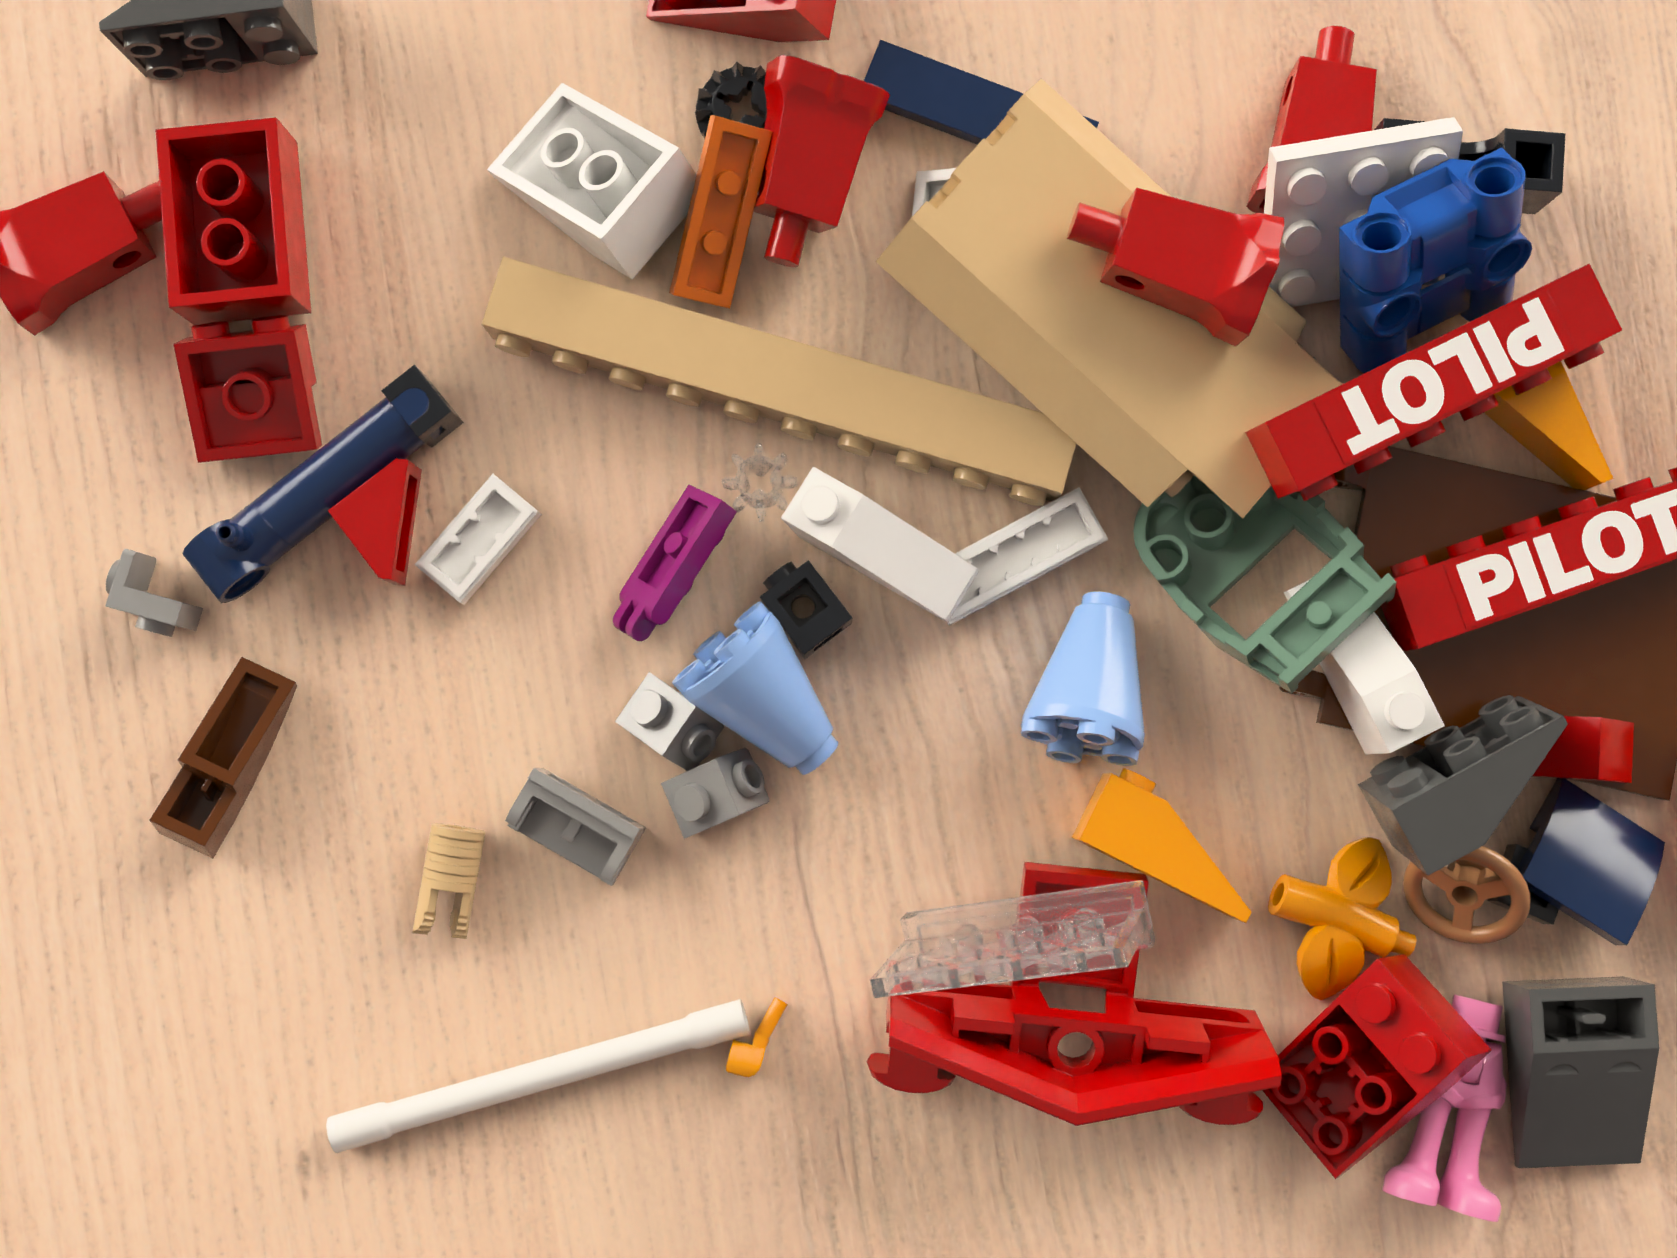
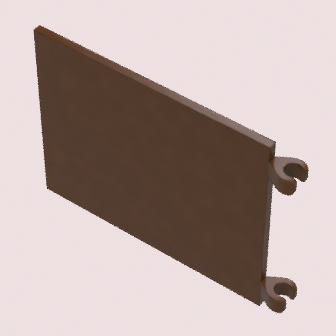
(1579, 656)

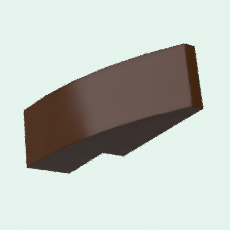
(224, 758)

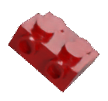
(249, 389)

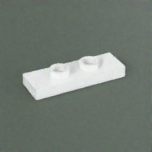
(1029, 550)

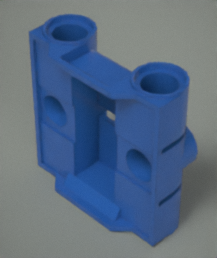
(1443, 221)

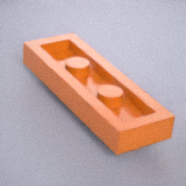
(720, 211)

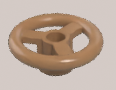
(1467, 884)

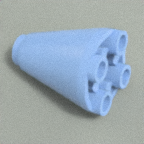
(1091, 687)
(760, 691)

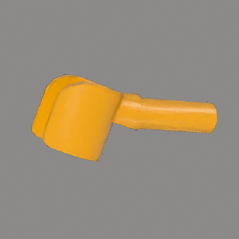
(747, 1058)

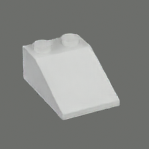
(598, 178)

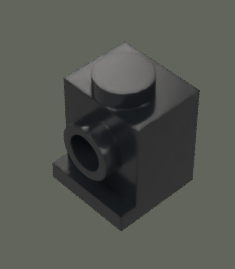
(829, 614)

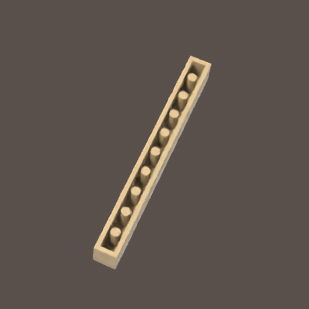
(778, 380)

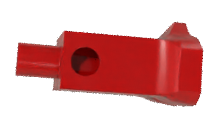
(1321, 100)
(813, 149)
(72, 246)
(1186, 257)

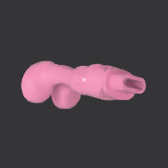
(1475, 1098)

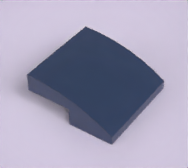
(1591, 862)

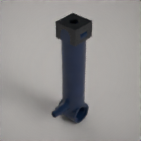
(239, 550)

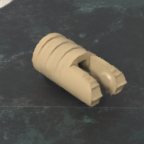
(449, 866)

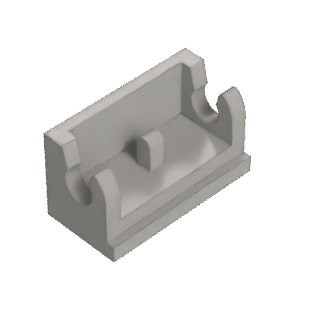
(574, 825)

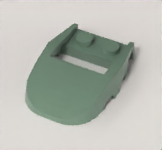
(1204, 548)

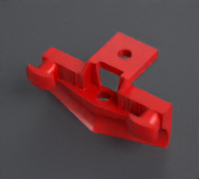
(1140, 1052)

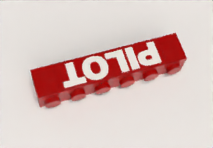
(1434, 382)
(1533, 564)

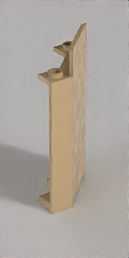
(1111, 370)

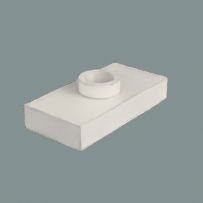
(478, 539)

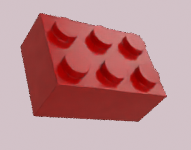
(233, 221)

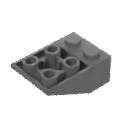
(213, 35)
(1462, 782)
(1580, 1069)

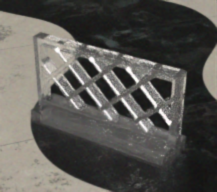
(1018, 939)

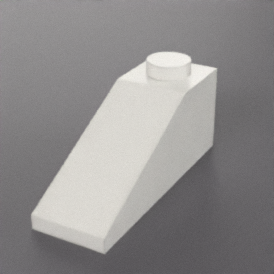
(878, 544)
(1378, 688)

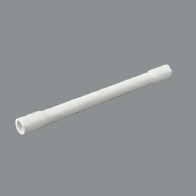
(384, 1119)

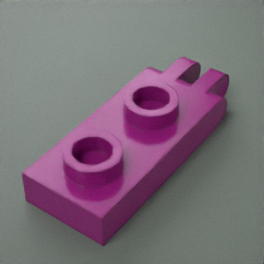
(672, 562)

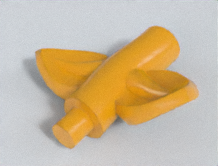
(1342, 917)

